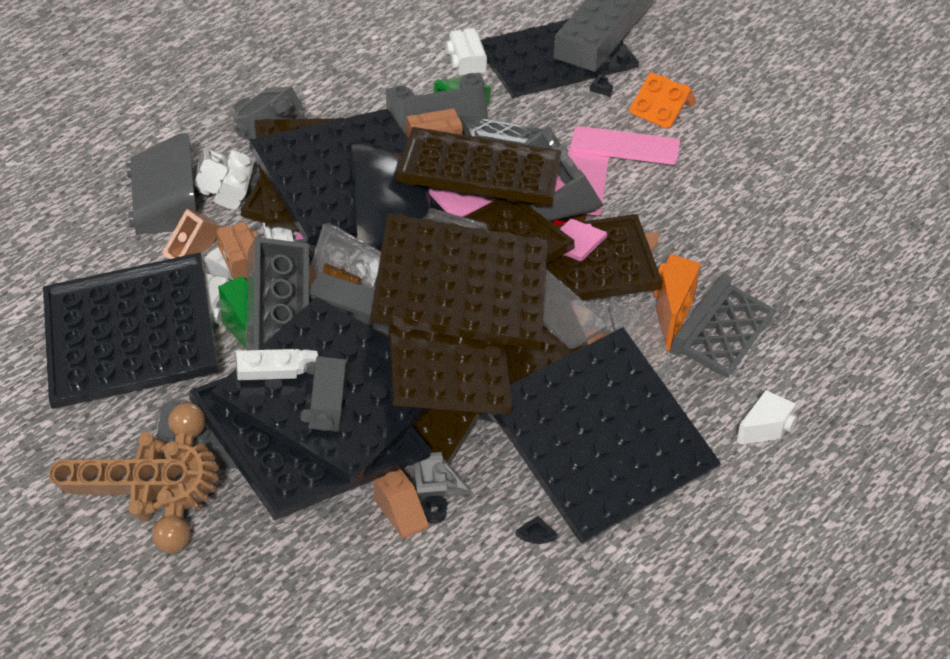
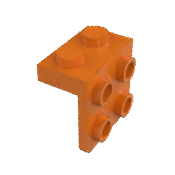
(661, 100)

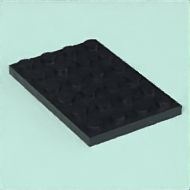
(528, 66)

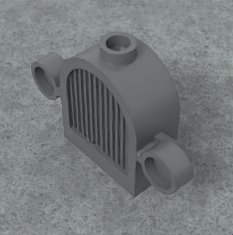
(268, 104)

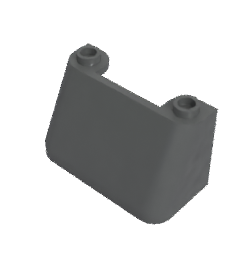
(466, 100)
(161, 185)
(577, 194)

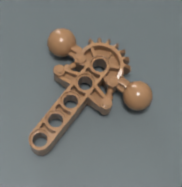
(196, 463)

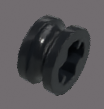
(434, 501)

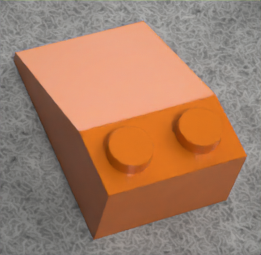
(677, 294)

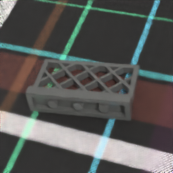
(498, 130)
(707, 311)

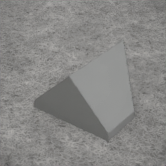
(437, 478)

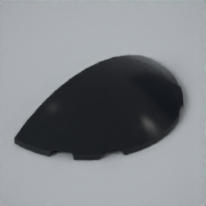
(379, 193)

